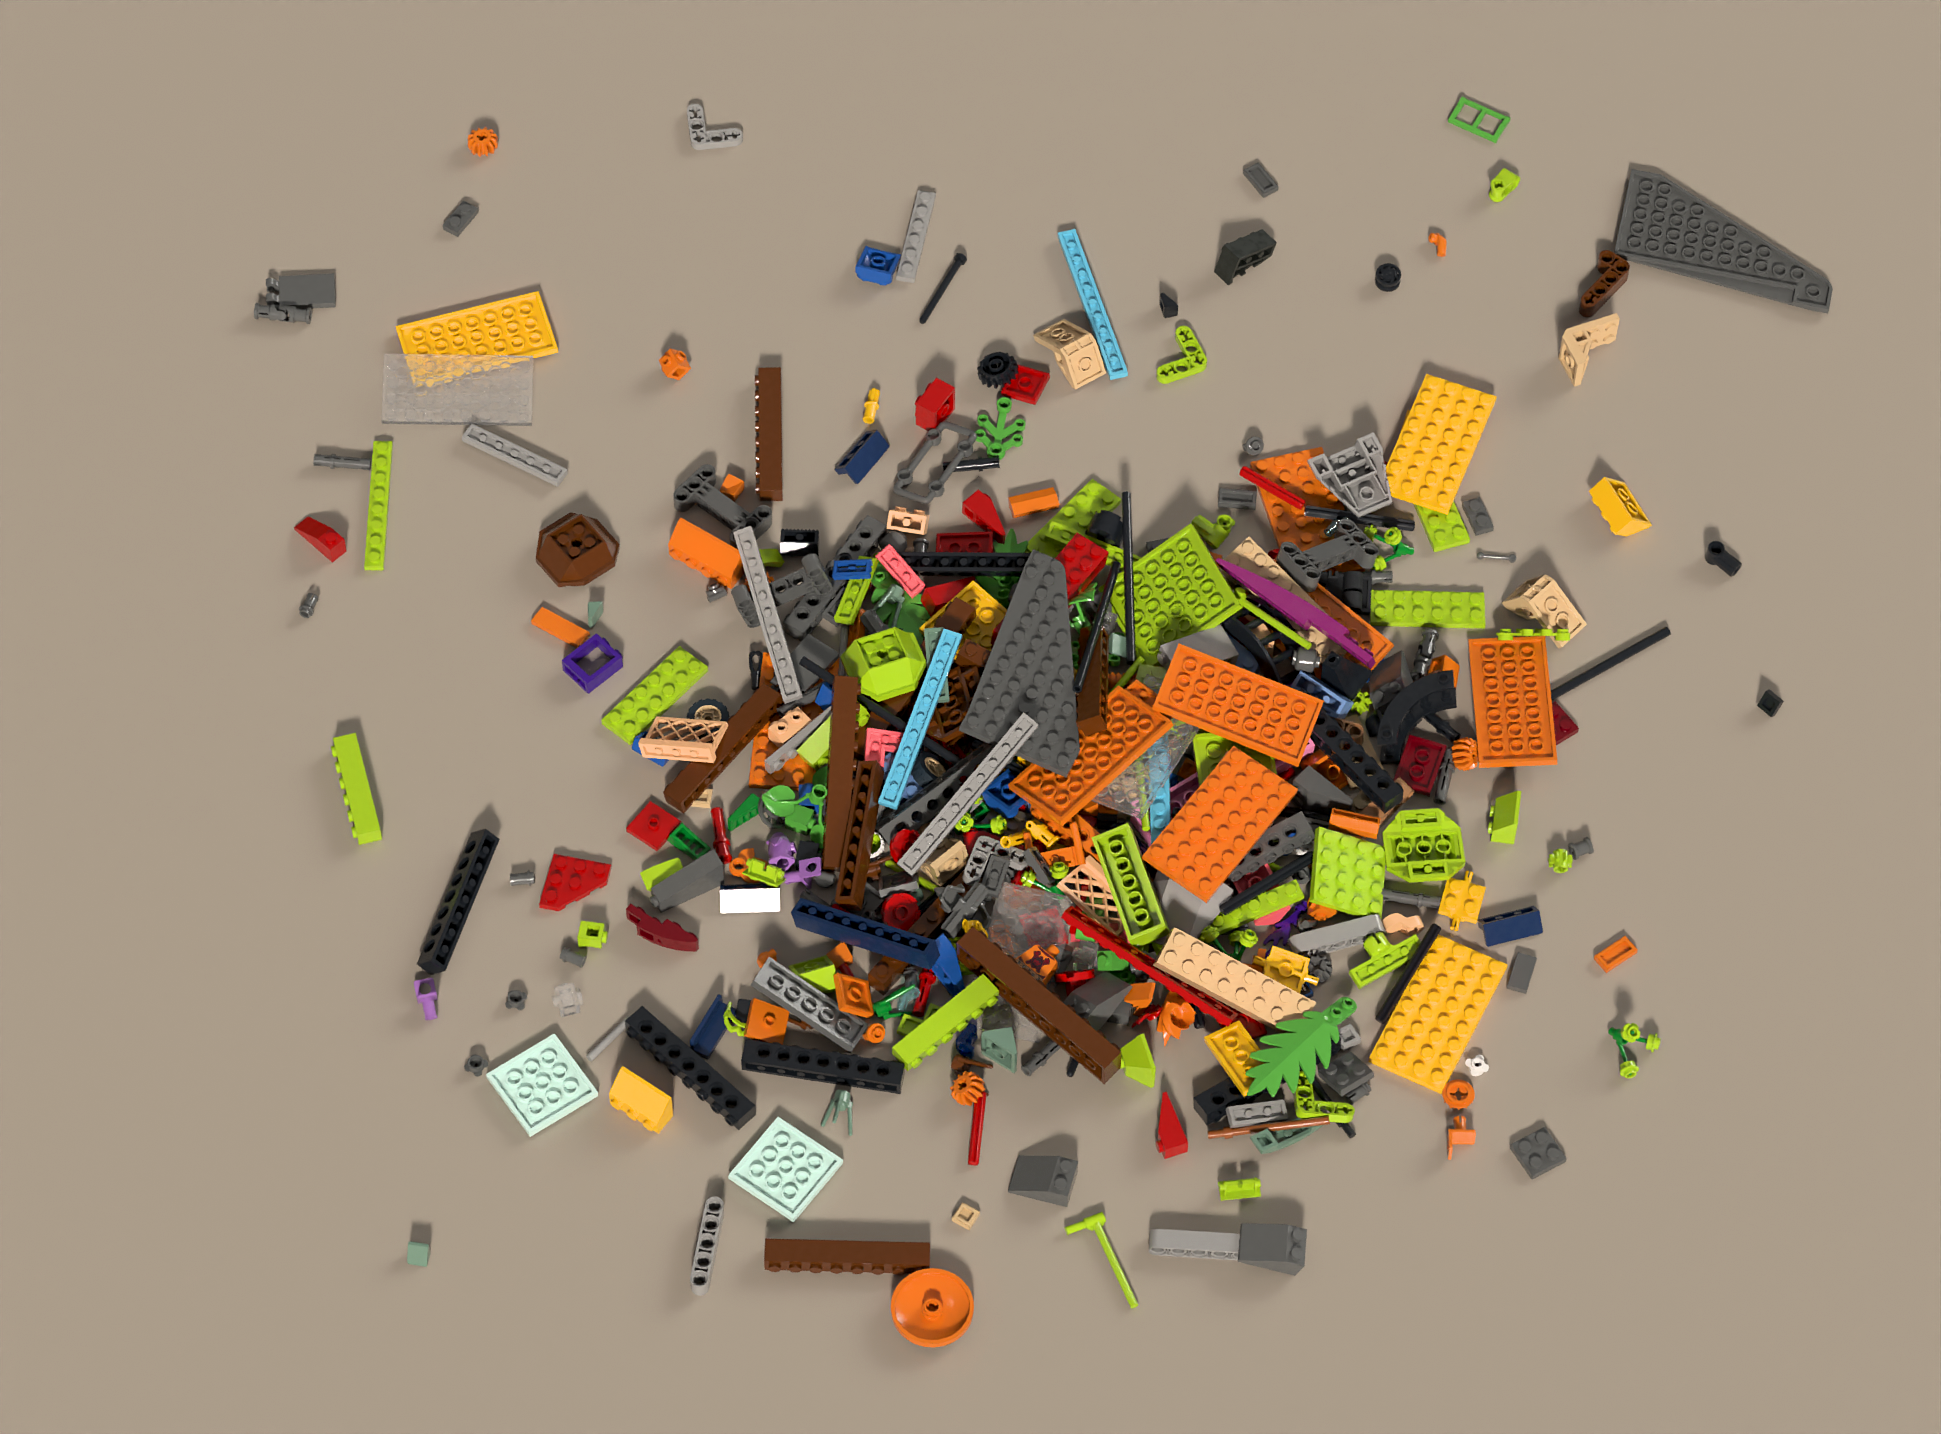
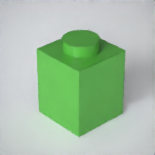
(801, 820)
(1110, 962)

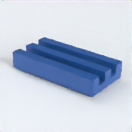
(852, 572)

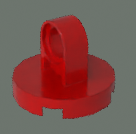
(902, 842)
(900, 911)
(1074, 979)

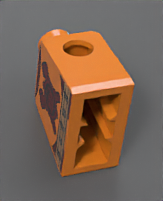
(1040, 962)

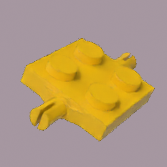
(1461, 900)
(1286, 968)

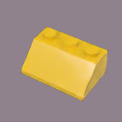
(1619, 507)
(641, 1100)

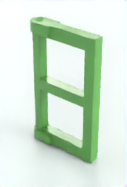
(1474, 128)

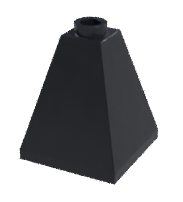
(1344, 674)

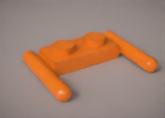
(1070, 856)

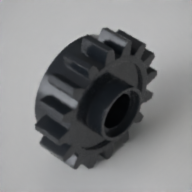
(997, 369)

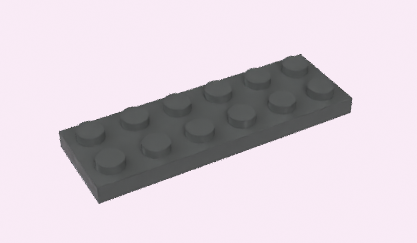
(809, 1004)

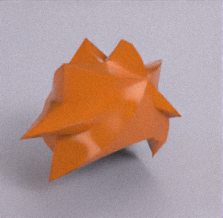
(1175, 1016)

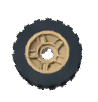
(708, 710)
(927, 768)

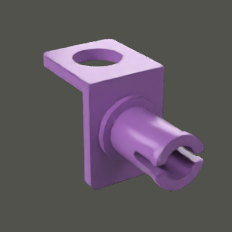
(804, 874)
(427, 999)

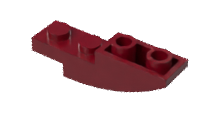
(665, 934)

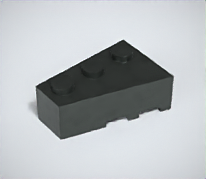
(1243, 253)

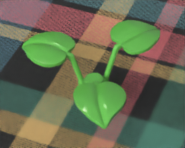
(1080, 620)
(781, 802)

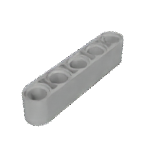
(1336, 936)
(1194, 1244)
(703, 1254)

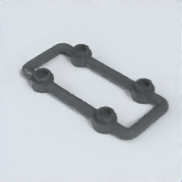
(936, 487)

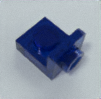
(966, 1040)

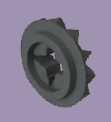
(1325, 967)

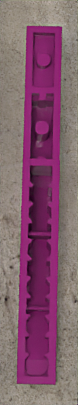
(1298, 610)

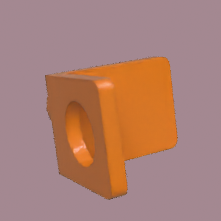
(1459, 1135)

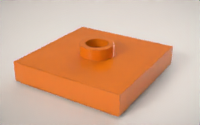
(853, 995)
(766, 1022)

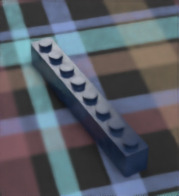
(865, 933)

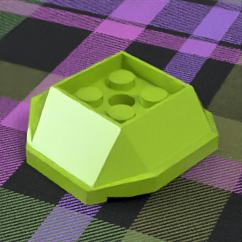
(885, 663)
(1425, 831)

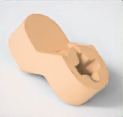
(1398, 922)

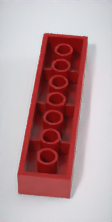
(1081, 563)

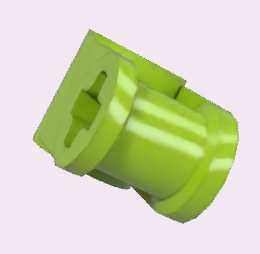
(1503, 184)

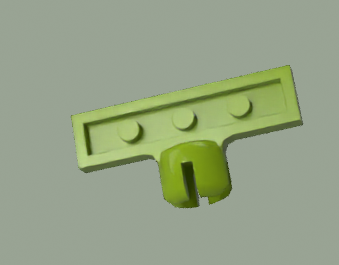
(1383, 958)

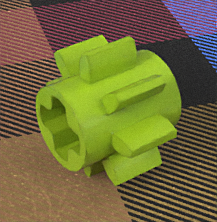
(1361, 703)
(1560, 860)

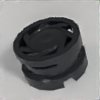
(1387, 278)

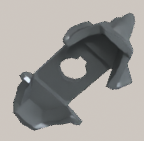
(949, 897)

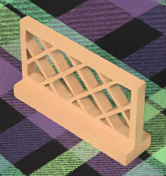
(682, 749)
(1096, 877)

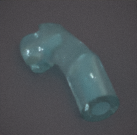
(1331, 529)
(905, 998)

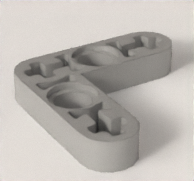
(706, 136)
(985, 854)

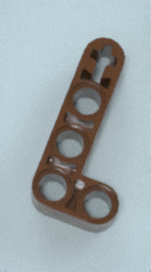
(1615, 274)

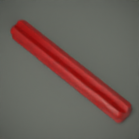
(1272, 487)
(976, 1131)

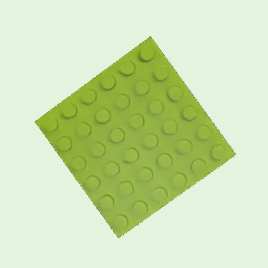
(1174, 594)

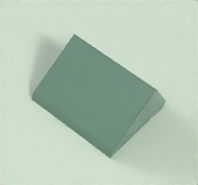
(1000, 1047)

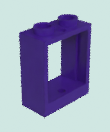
(591, 682)

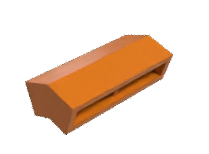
(1033, 502)
(1354, 823)

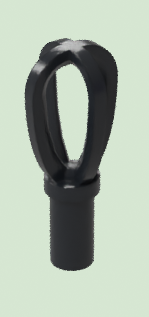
(755, 674)

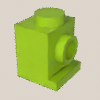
(592, 934)

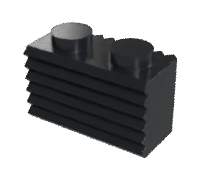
(799, 542)

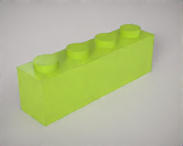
(815, 748)

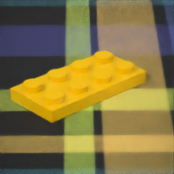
(1232, 1050)

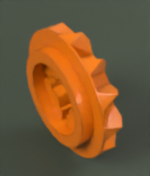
(1464, 1088)

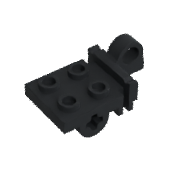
(1350, 588)

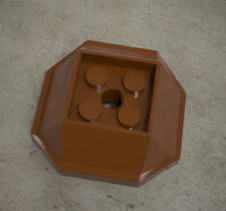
(573, 564)
(949, 715)

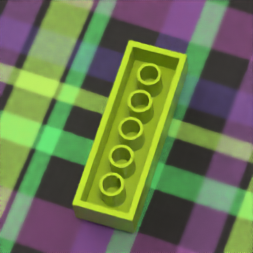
(1131, 885)

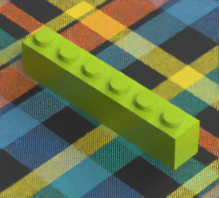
(357, 789)
(945, 1022)

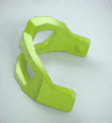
(728, 1013)

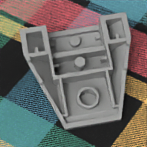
(1356, 475)
(1185, 909)

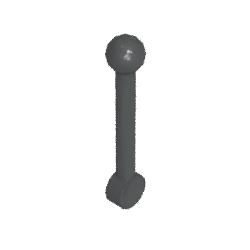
(1512, 558)

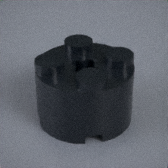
(1106, 528)

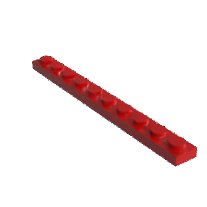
(1145, 963)

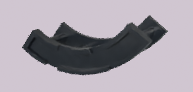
(1256, 646)
(1407, 709)

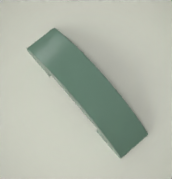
(1271, 1141)

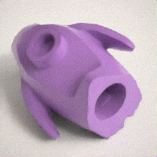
(781, 851)

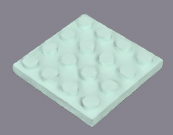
(542, 1085)
(785, 1169)

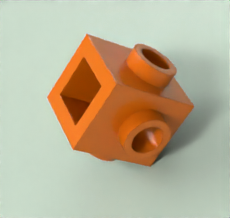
(674, 364)
(1319, 912)

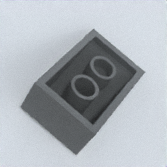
(1389, 680)
(1318, 793)
(1098, 998)
(1044, 1178)
(1273, 1247)

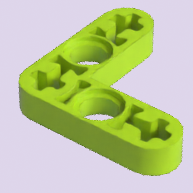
(1189, 360)
(1313, 1107)

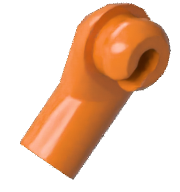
(1440, 242)

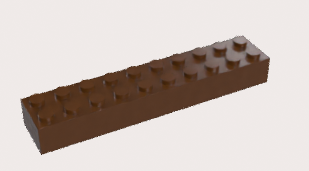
(1040, 1005)

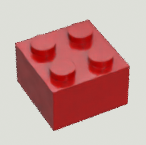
(935, 404)

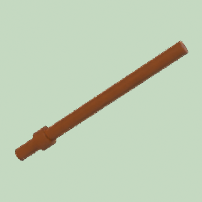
(1228, 1132)

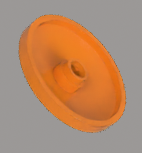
(932, 1307)

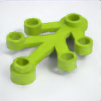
(1561, 635)

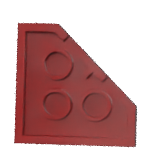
(572, 880)

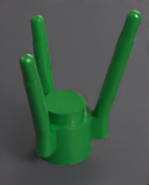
(883, 1006)

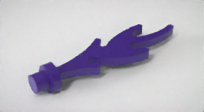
(1284, 931)

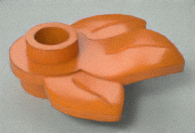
(741, 861)

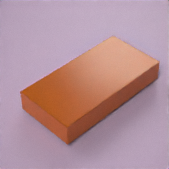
(1615, 954)

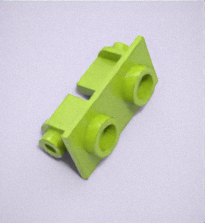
(772, 876)
(1239, 1189)

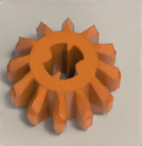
(482, 141)
(1465, 754)
(967, 1088)

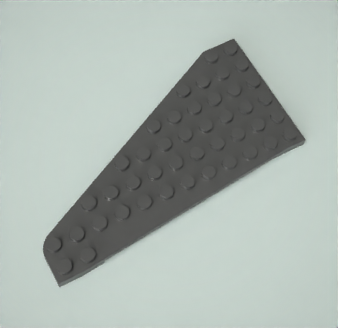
(1688, 237)
(1032, 671)

